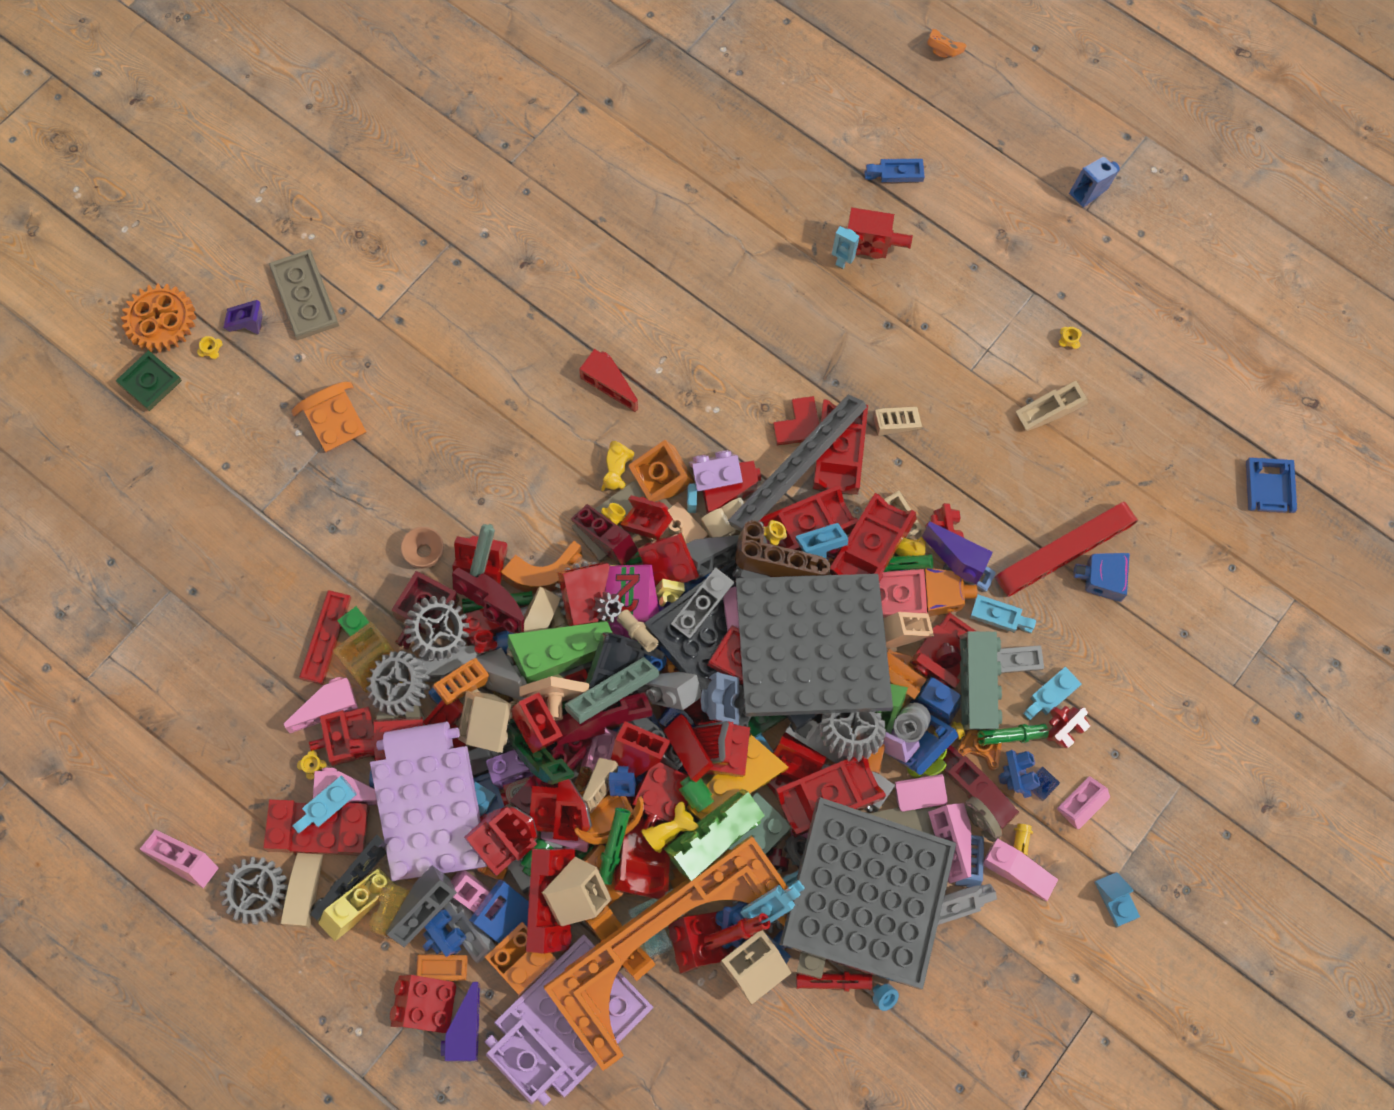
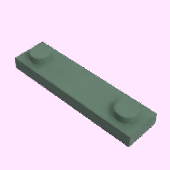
(611, 690)

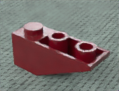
(605, 534)

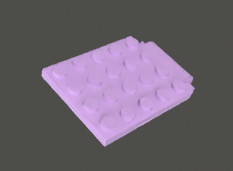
(426, 801)
(541, 1044)

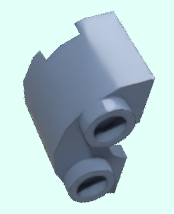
(720, 698)

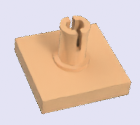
(683, 523)
(554, 691)

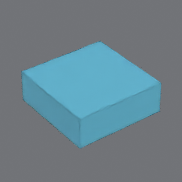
(691, 498)

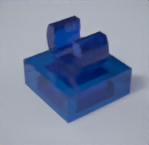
(1047, 784)

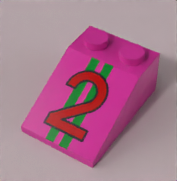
(635, 590)

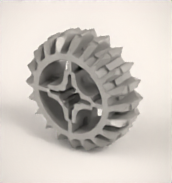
(427, 624)
(395, 670)
(867, 735)
(248, 898)

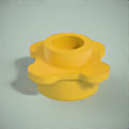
(1071, 332)
(206, 342)
(614, 513)
(775, 532)
(304, 764)

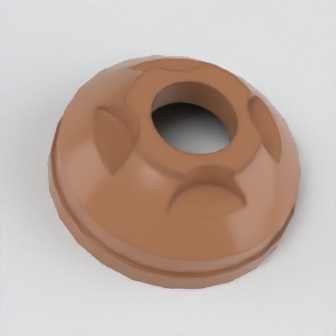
(422, 537)

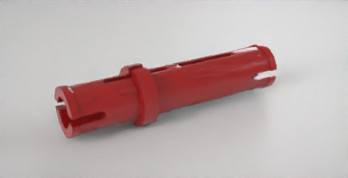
(744, 929)
(864, 981)

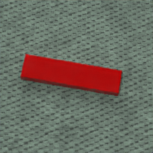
(324, 638)

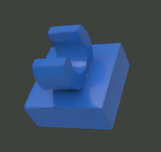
(622, 782)

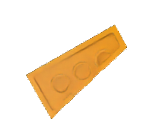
(760, 769)

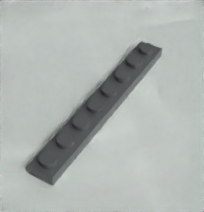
(798, 462)

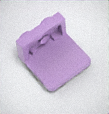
(716, 471)

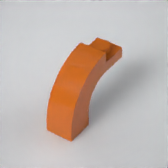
(530, 577)
(603, 926)

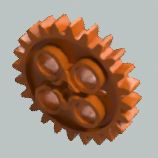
(154, 301)

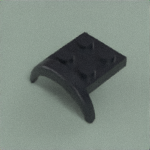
(615, 654)

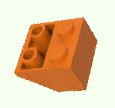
(516, 965)

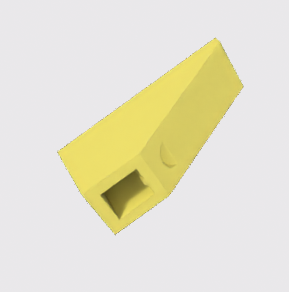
(353, 905)

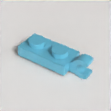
(845, 246)
(1001, 615)
(1052, 693)
(326, 803)
(774, 903)

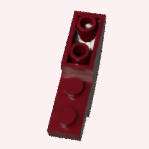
(496, 601)
(626, 709)
(571, 753)
(977, 784)

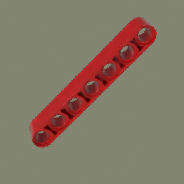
(1066, 549)

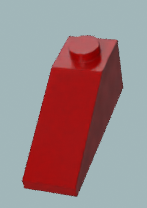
(604, 375)

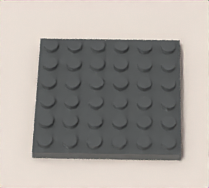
(812, 645)
(869, 894)

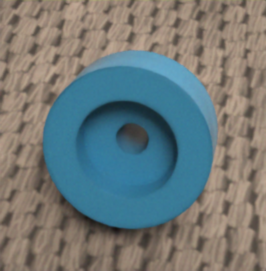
(885, 996)

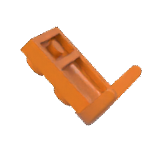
(331, 416)
(603, 816)

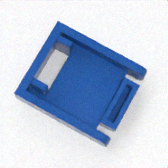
(1271, 491)
(931, 746)
(507, 917)

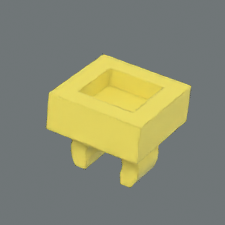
(669, 591)

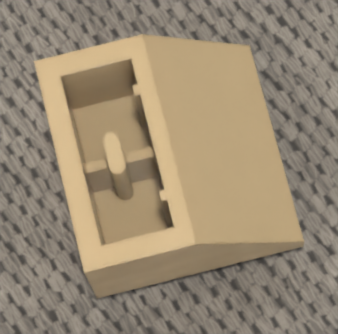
(485, 721)
(576, 893)
(756, 967)

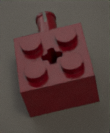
(418, 588)

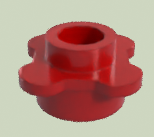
(483, 641)

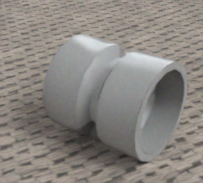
(912, 722)

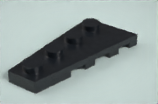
(354, 874)

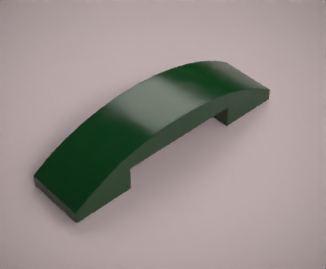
(539, 763)

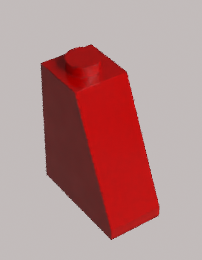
(720, 496)
(579, 591)
(638, 749)

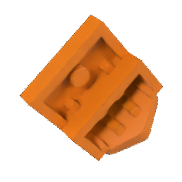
(904, 674)

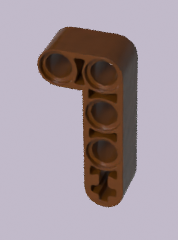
(781, 557)

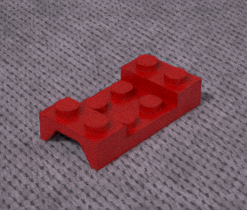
(843, 459)
(812, 514)
(873, 539)
(842, 783)
(338, 835)
(641, 867)
(543, 931)

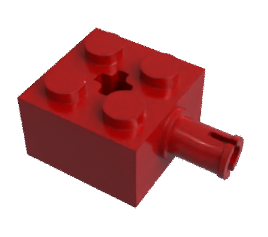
(876, 232)
(380, 727)

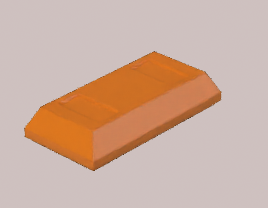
(442, 967)

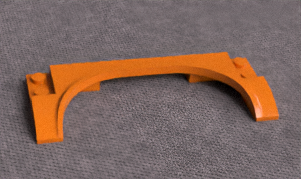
(586, 984)

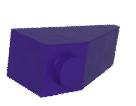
(960, 554)
(463, 1034)

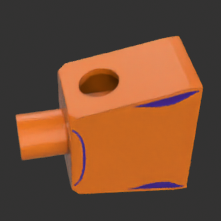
(946, 592)

